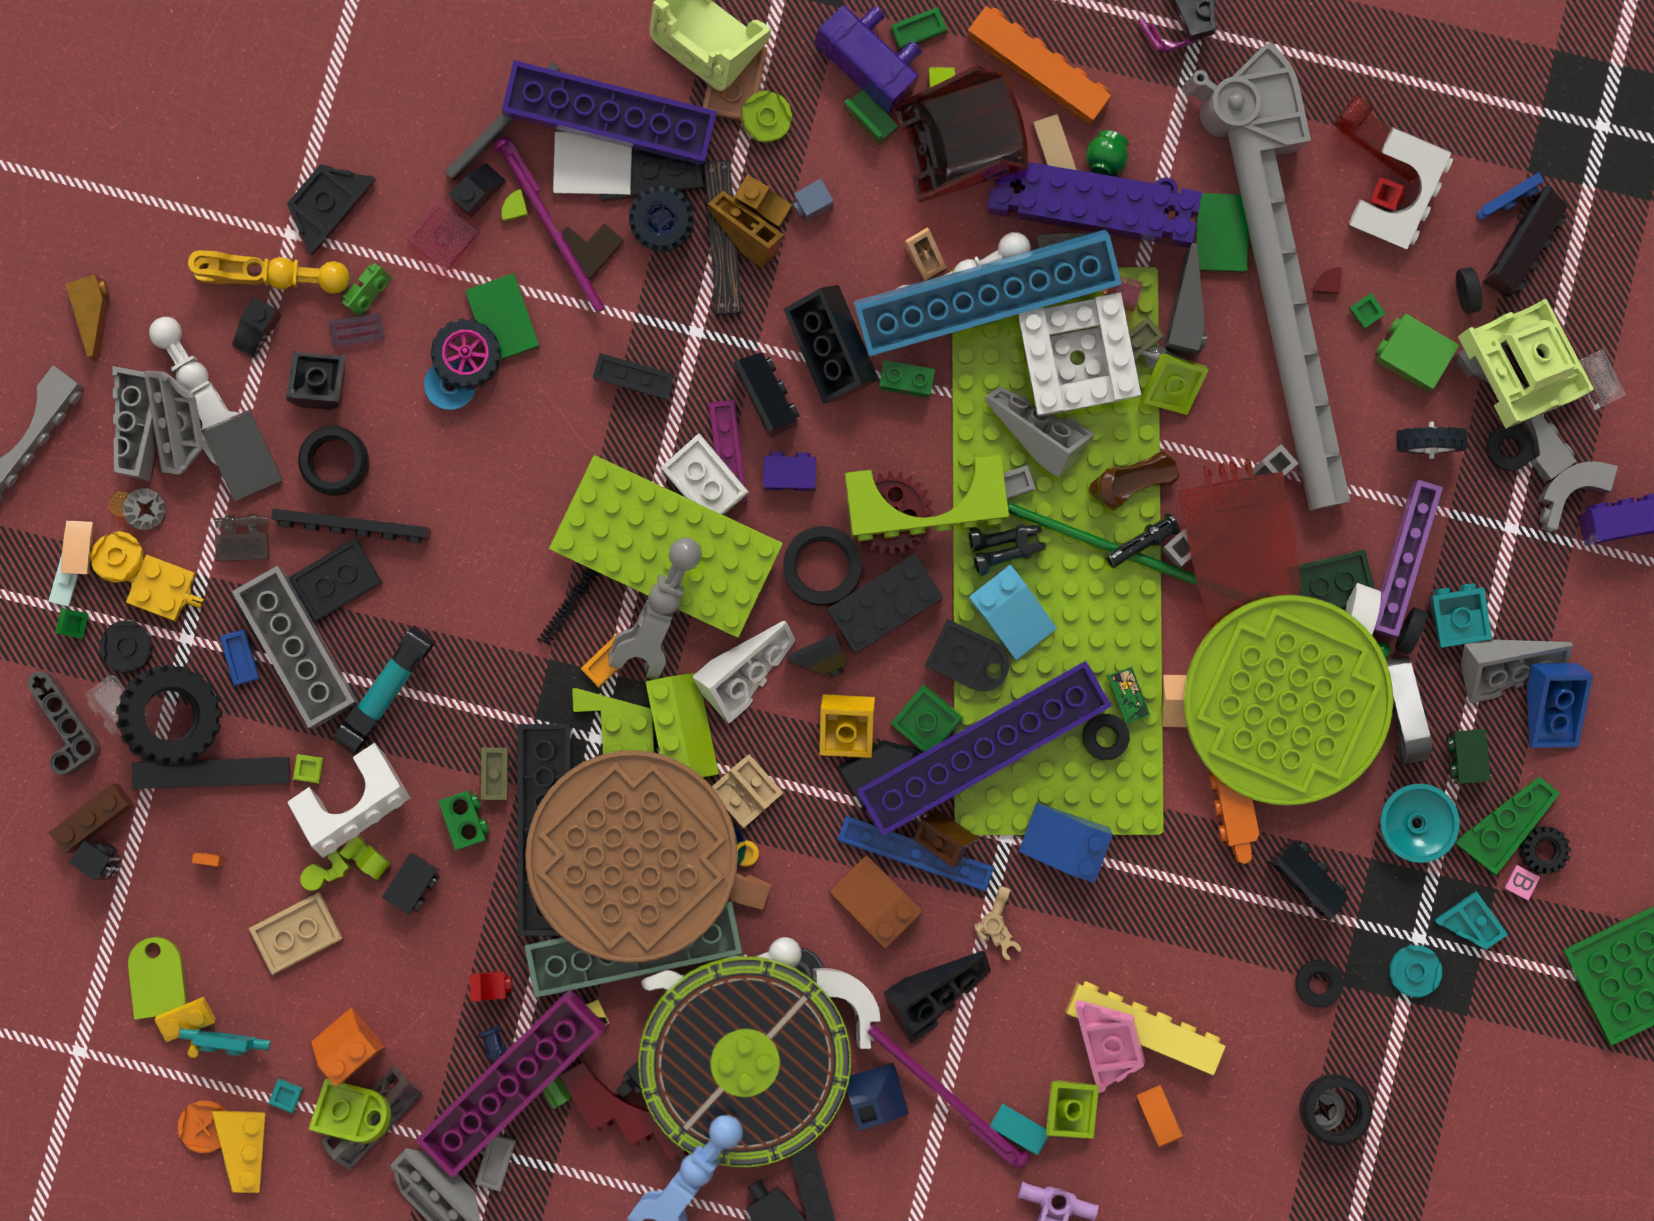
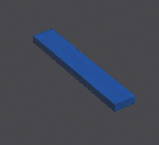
(911, 853)

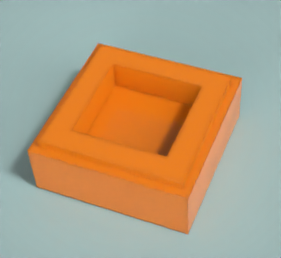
(208, 859)

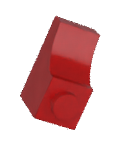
(489, 985)

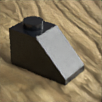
(476, 189)
(255, 327)

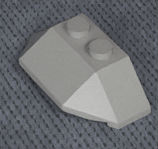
(174, 422)
(432, 1189)

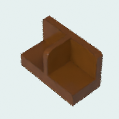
(944, 838)

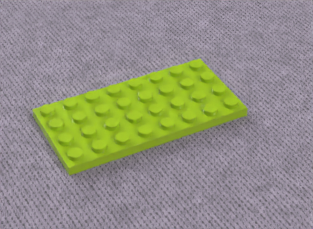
(626, 530)

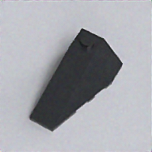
(925, 996)

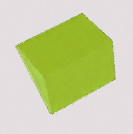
(1072, 1109)

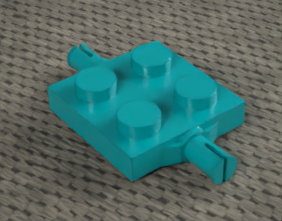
(234, 1044)

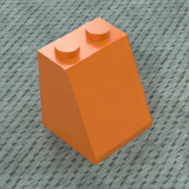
(345, 1047)

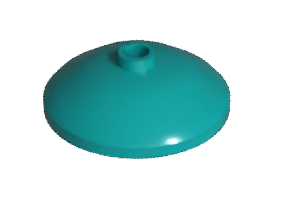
(1437, 820)

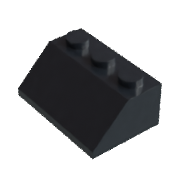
(766, 393)
(1310, 879)

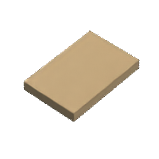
(296, 933)

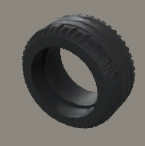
(309, 448)
(1363, 1113)

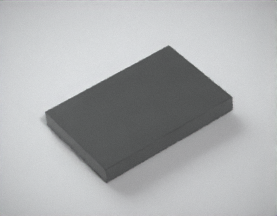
(241, 455)

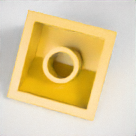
(847, 725)

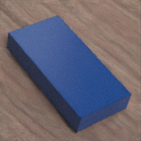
(240, 657)

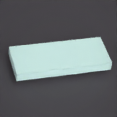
(63, 587)

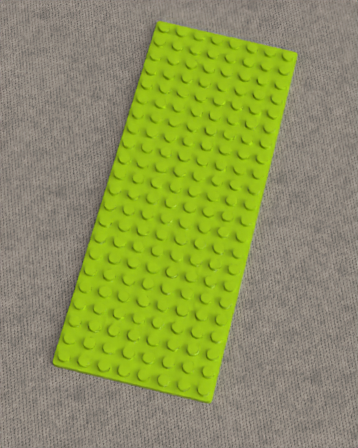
(1097, 610)

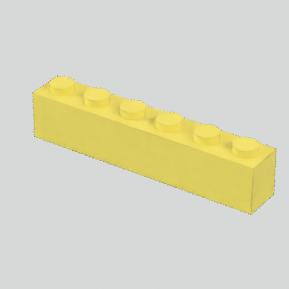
(1157, 1031)

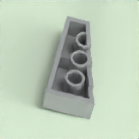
(134, 428)

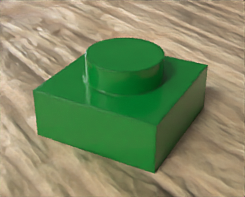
(1367, 311)
(71, 623)

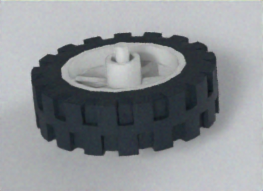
(1431, 440)

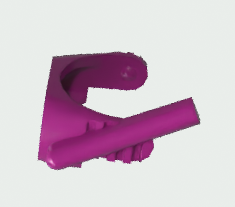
(1162, 44)

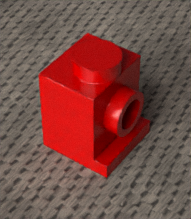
(1388, 194)

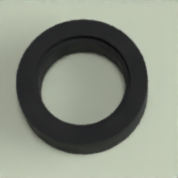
(812, 535)

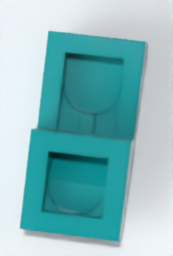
(1020, 1129)

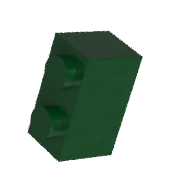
(1468, 756)

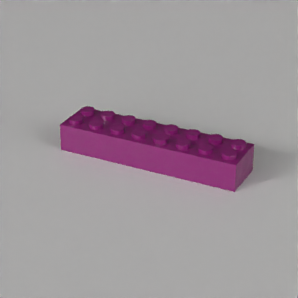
(511, 1083)

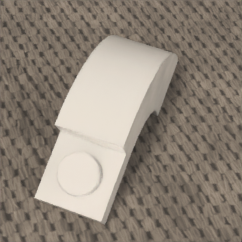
(1364, 605)

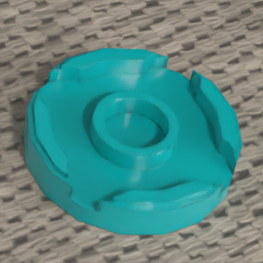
(1415, 971)

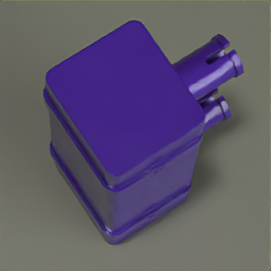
(867, 58)

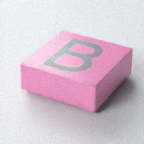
(1521, 882)

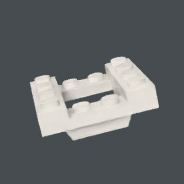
(1109, 361)

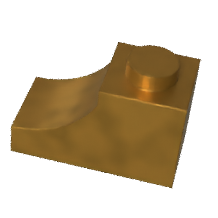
(763, 201)

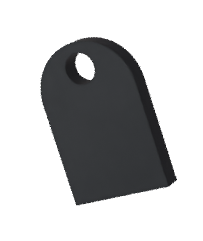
(966, 656)

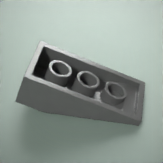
(1187, 321)

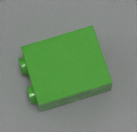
(1416, 352)

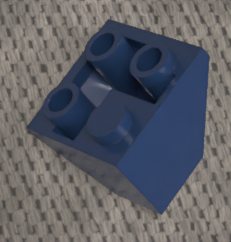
(876, 1096)

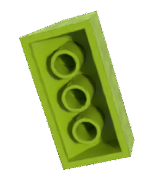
(682, 722)

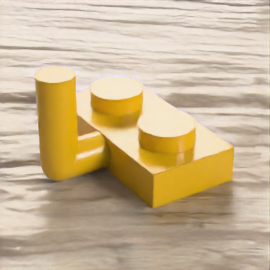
(188, 1016)

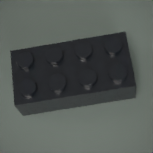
(831, 344)
(885, 604)

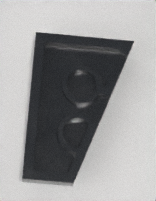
(1197, 17)

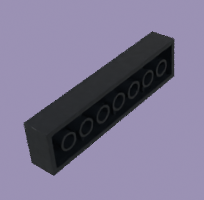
(543, 758)

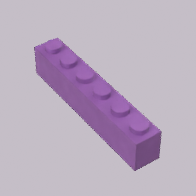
(1406, 556)

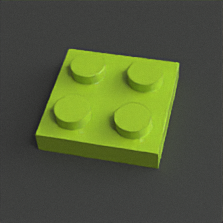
(1174, 384)

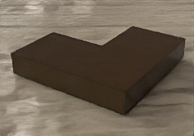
(595, 252)

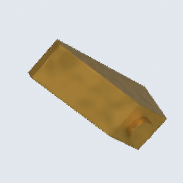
(748, 231)
(90, 308)

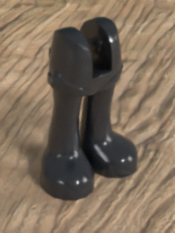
(980, 541)

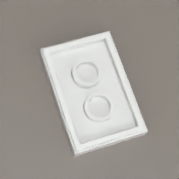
(704, 476)

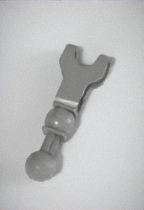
(665, 597)

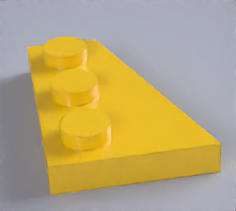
(242, 1147)

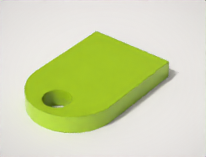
(156, 982)
(348, 1111)

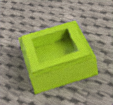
(308, 768)

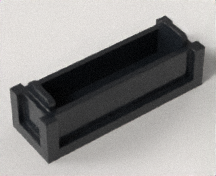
(633, 376)

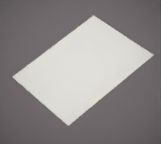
(590, 165)

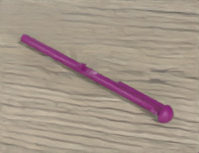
(531, 188)
(978, 1126)

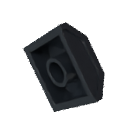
(316, 380)

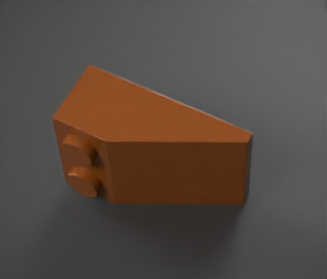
(876, 901)

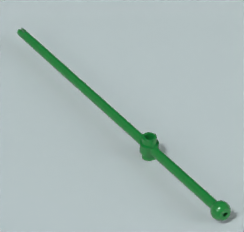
(1110, 546)

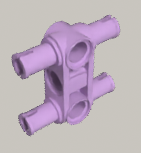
(1048, 1212)

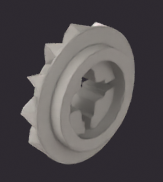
(132, 509)
(1335, 1112)

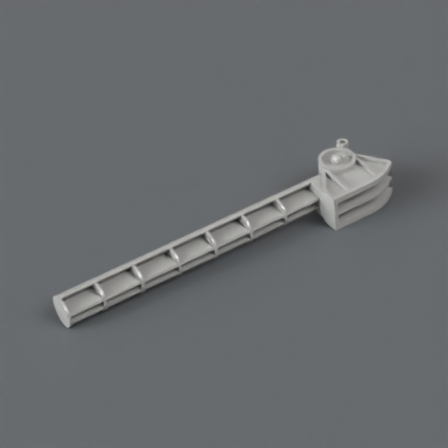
(1267, 118)

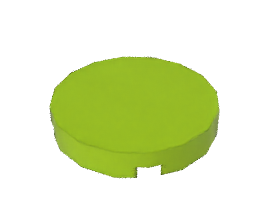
(766, 116)

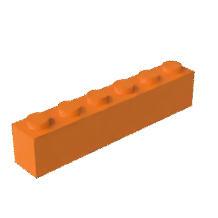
(1039, 65)

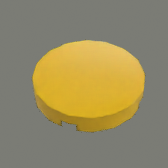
(116, 557)

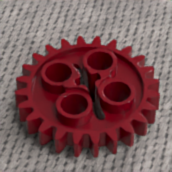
(911, 501)

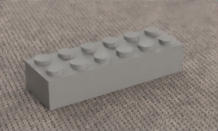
(295, 647)

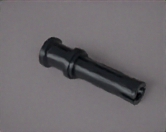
(1152, 535)

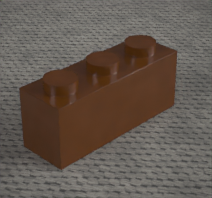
(91, 818)

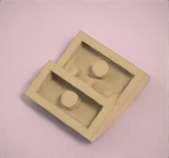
(746, 791)

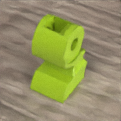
(366, 857)
(315, 875)

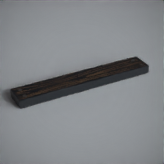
(722, 247)

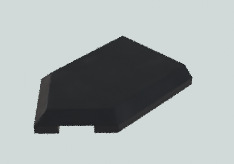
(885, 757)

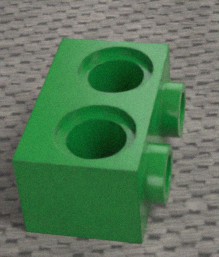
(906, 379)
(457, 822)

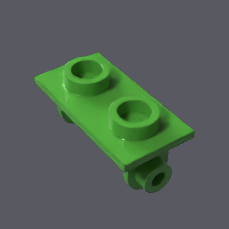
(374, 280)

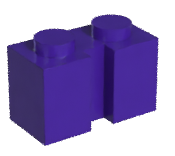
(789, 473)

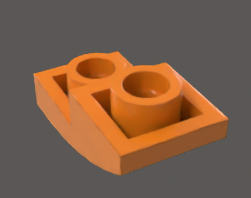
(1159, 1116)

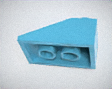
(1012, 612)

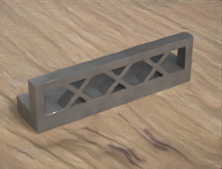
(399, 1099)

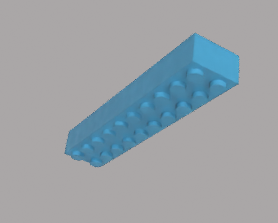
(987, 292)

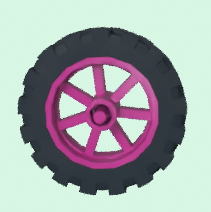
(465, 328)

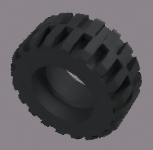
(204, 708)

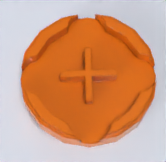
(198, 1127)

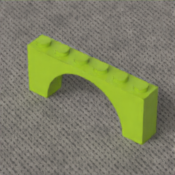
(874, 516)

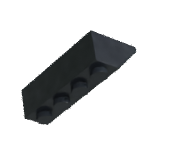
(1526, 242)

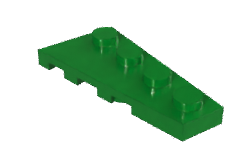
(1504, 829)

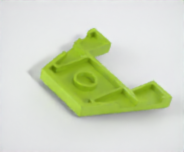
(623, 723)

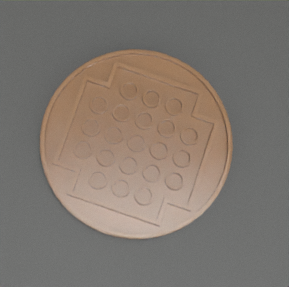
(631, 856)

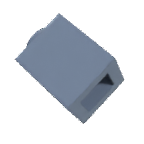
(812, 200)

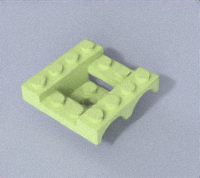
(1552, 379)

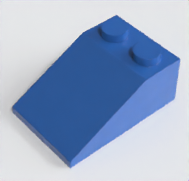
(1557, 704)
(1066, 842)

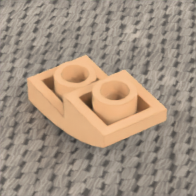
(76, 547)

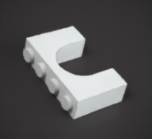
(1401, 225)
(381, 795)

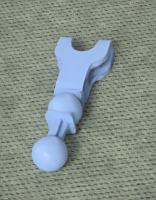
(694, 1172)

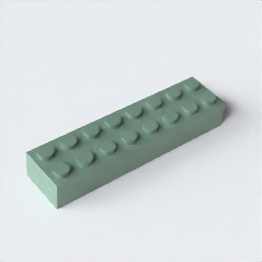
(561, 966)

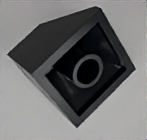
(820, 657)

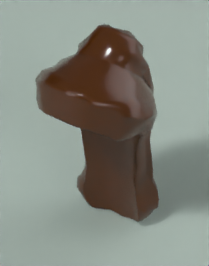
(1120, 483)

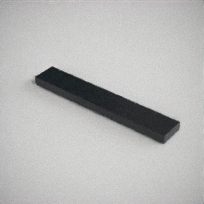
(212, 773)

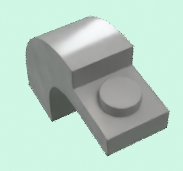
(1585, 475)

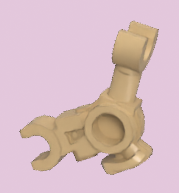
(994, 925)

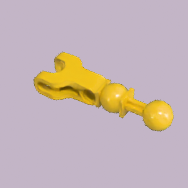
(279, 272)

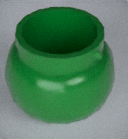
(1107, 153)

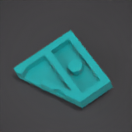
(1473, 921)

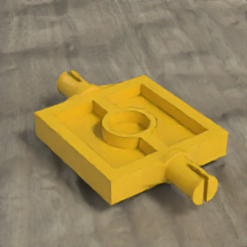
(162, 588)

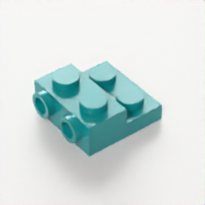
(1460, 615)

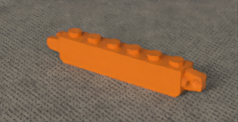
(1237, 819)

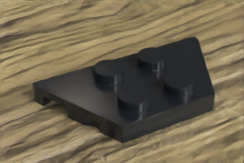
(325, 202)

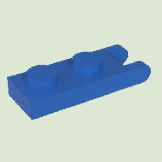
(1508, 199)

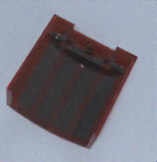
(964, 132)

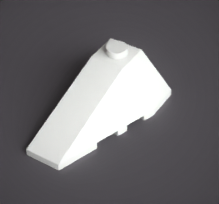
(736, 674)

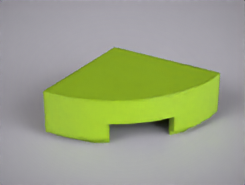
(514, 206)

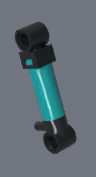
(368, 713)

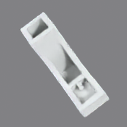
(843, 985)

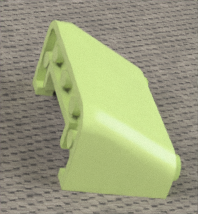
(706, 38)

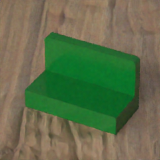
(870, 117)

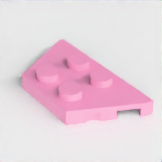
(1110, 1043)

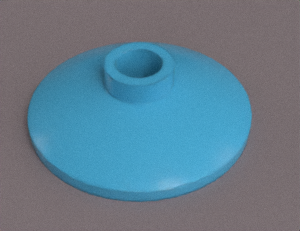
(441, 397)

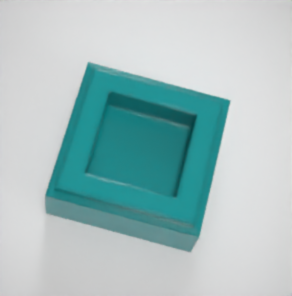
(285, 1095)

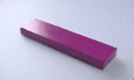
(727, 437)

